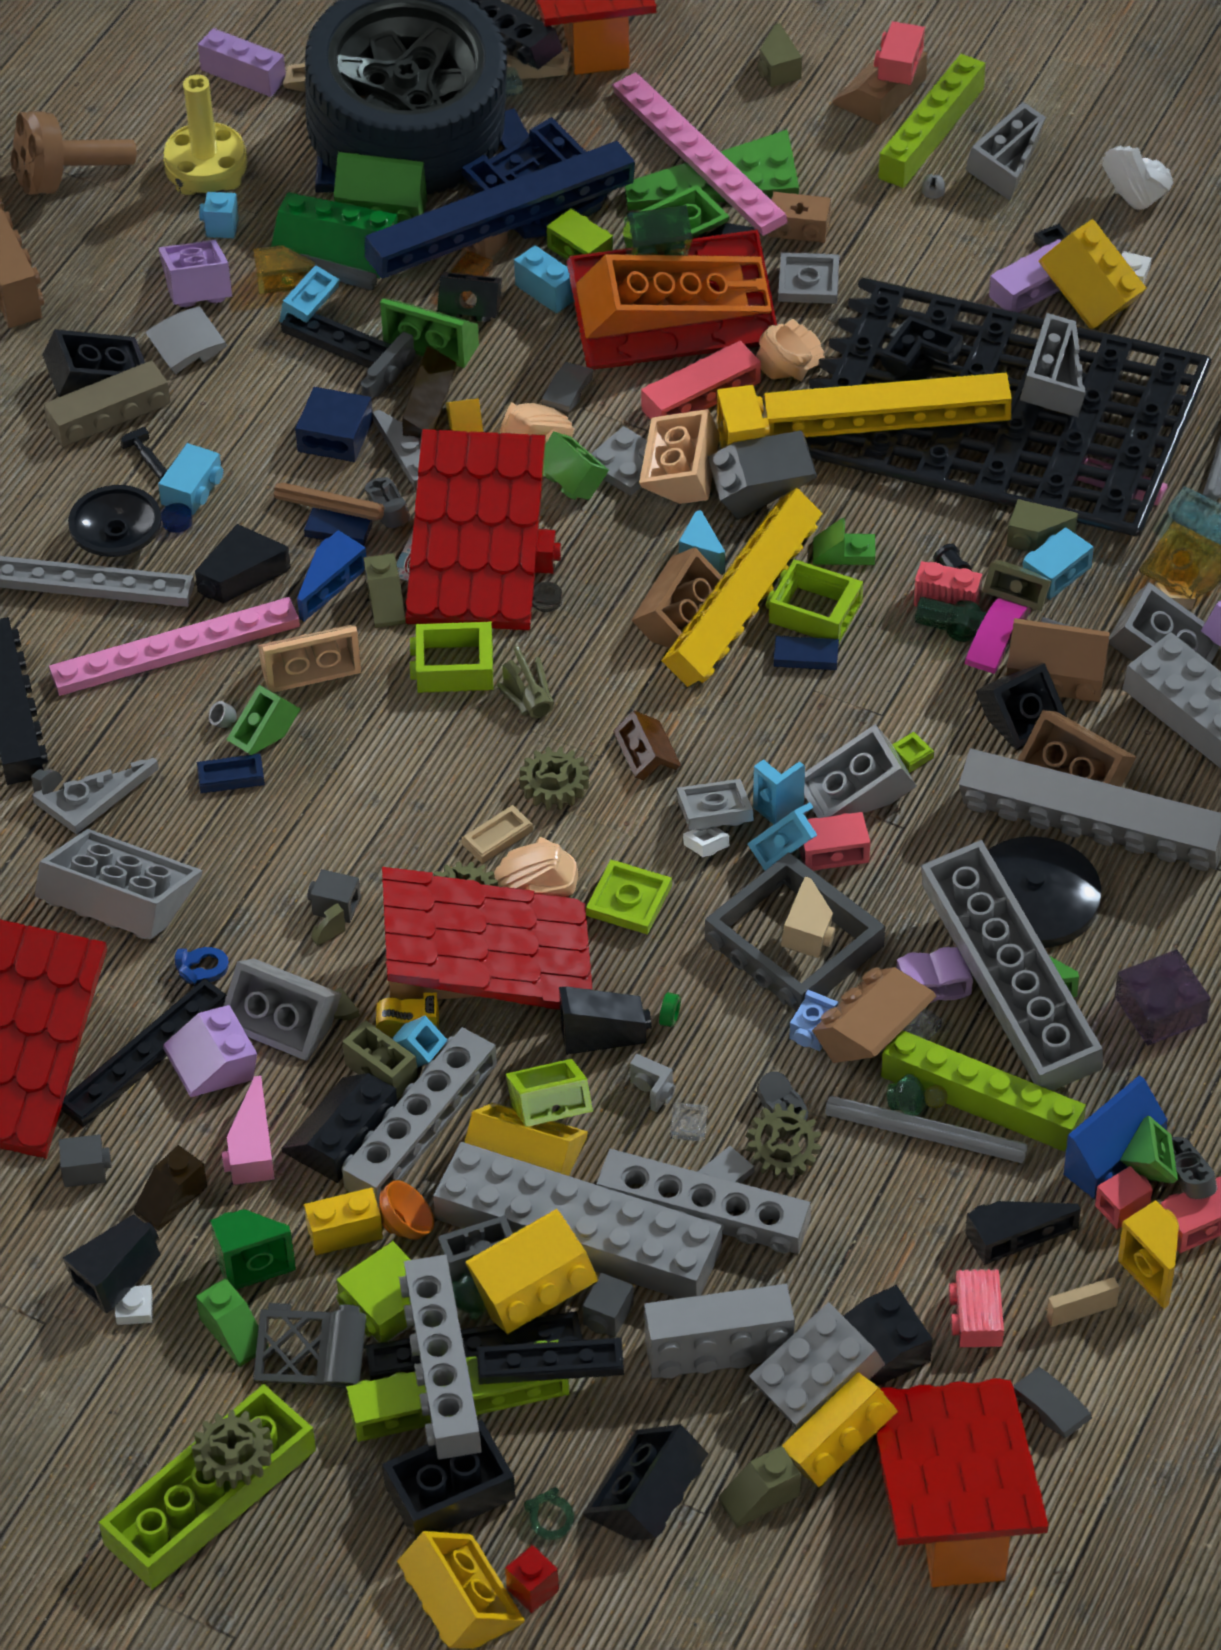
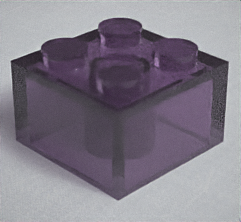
(1162, 997)

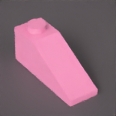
(248, 1140)

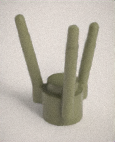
(536, 699)

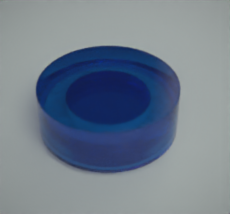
(176, 517)

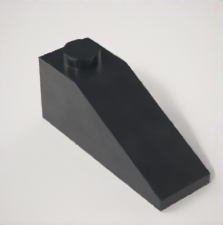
(1015, 1226)

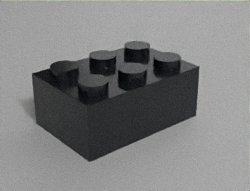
(448, 1491)

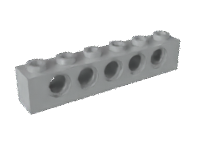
(435, 1096)
(757, 1204)
(453, 1434)

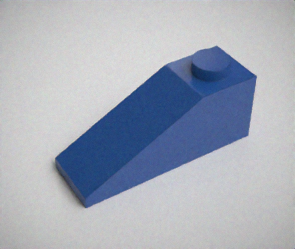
(333, 567)

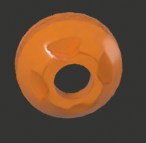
(405, 1211)

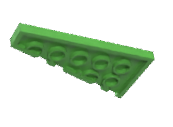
(763, 161)

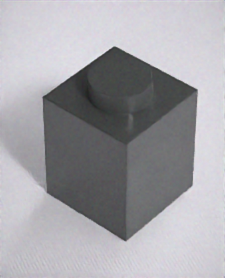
(333, 889)
(83, 1160)
(608, 1305)

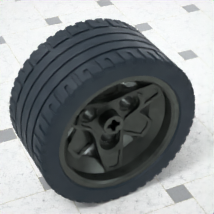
(405, 63)

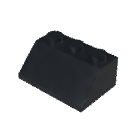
(341, 1124)
(647, 1482)

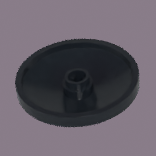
(1052, 885)

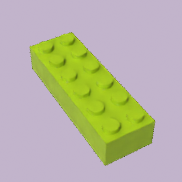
(182, 1511)

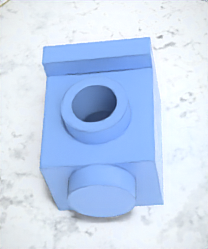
(808, 1018)

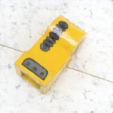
(394, 1013)

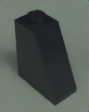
(240, 564)
(601, 1020)
(113, 1261)

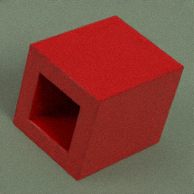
(547, 551)
(532, 1579)

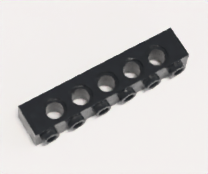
(523, 34)

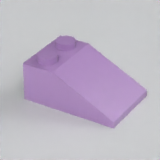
(196, 273)

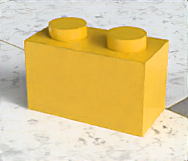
(343, 1221)

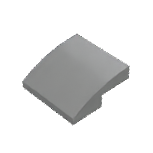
(186, 338)

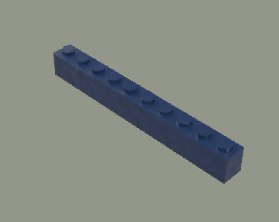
(499, 209)

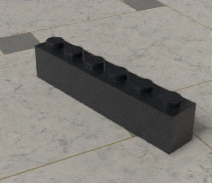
(18, 732)

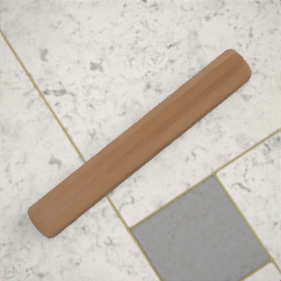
(329, 501)

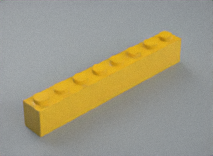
(890, 405)
(742, 587)

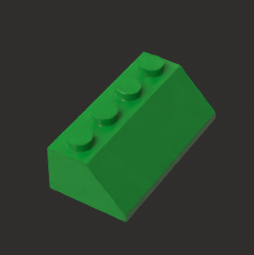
(328, 229)

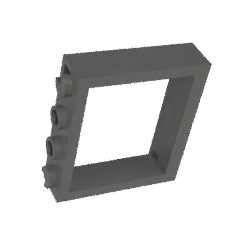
(788, 870)

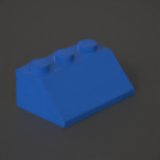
(1101, 1139)

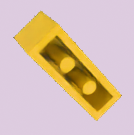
(839, 1429)

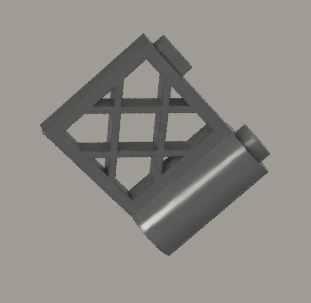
(339, 1347)

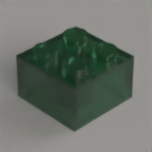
(658, 232)

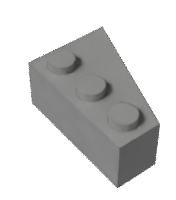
(1006, 150)
(1055, 368)

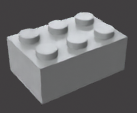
(815, 1365)

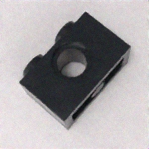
(485, 289)

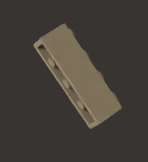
(107, 403)

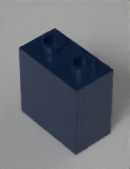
(334, 424)

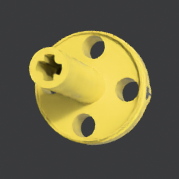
(203, 153)

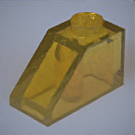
(279, 269)

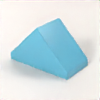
(700, 535)

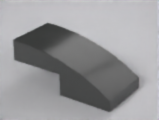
(566, 386)
(1055, 1403)

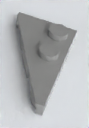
(404, 448)
(93, 795)

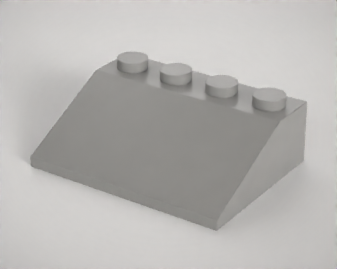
(115, 883)

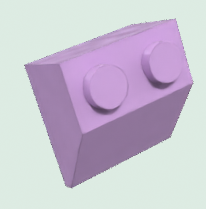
(212, 1052)

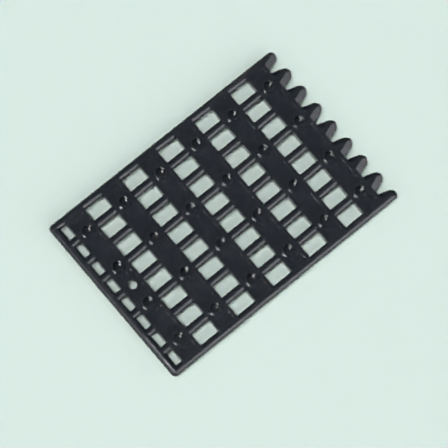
(1014, 434)

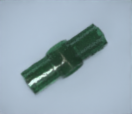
(958, 620)

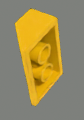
(1092, 274)
(543, 1145)
(531, 1271)
(459, 1589)

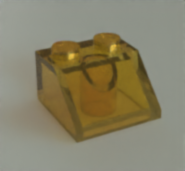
(1184, 562)

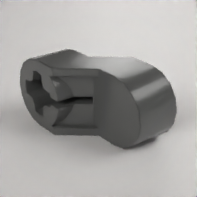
(385, 492)
(776, 1089)

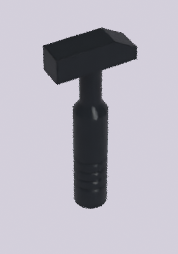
(136, 438)

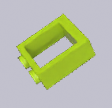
(822, 582)
(452, 677)
(541, 1087)

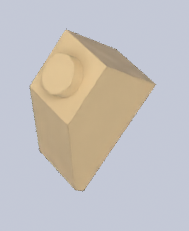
(808, 922)

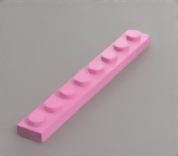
(174, 646)

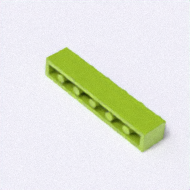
(931, 121)
(985, 1090)
(395, 1406)

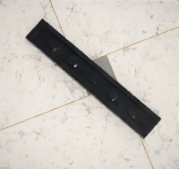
(138, 1055)
(396, 1356)

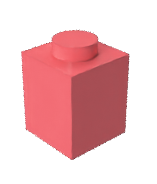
(1123, 1196)

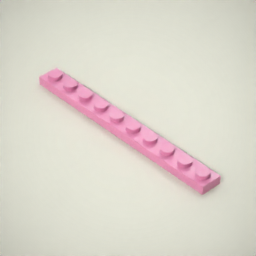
(700, 154)

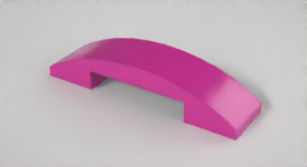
(994, 635)

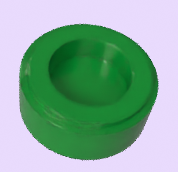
(670, 1009)

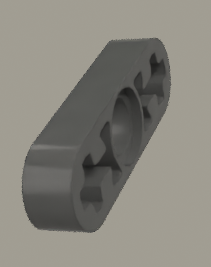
(1191, 1168)

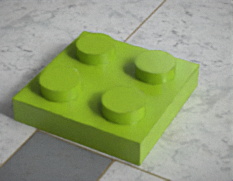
(629, 896)

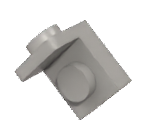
(652, 1077)

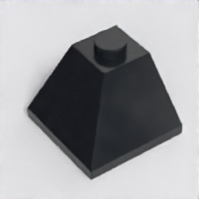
(1017, 702)

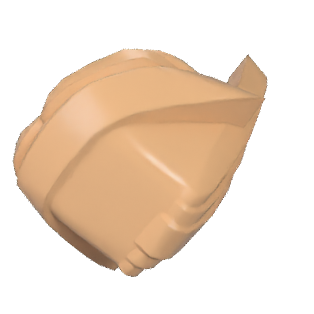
(789, 351)
(535, 419)
(539, 868)

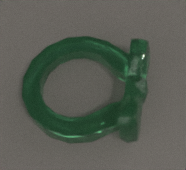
(553, 1497)

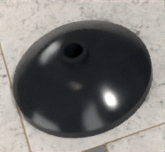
(114, 520)

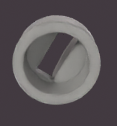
(933, 192)
(222, 714)

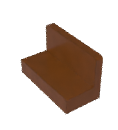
(645, 744)

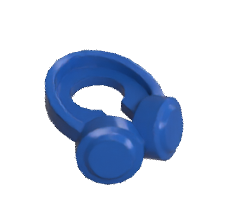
(186, 959)

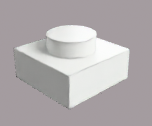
(1138, 263)
(706, 841)
(135, 1306)

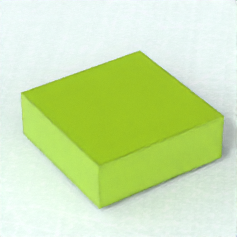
(913, 751)

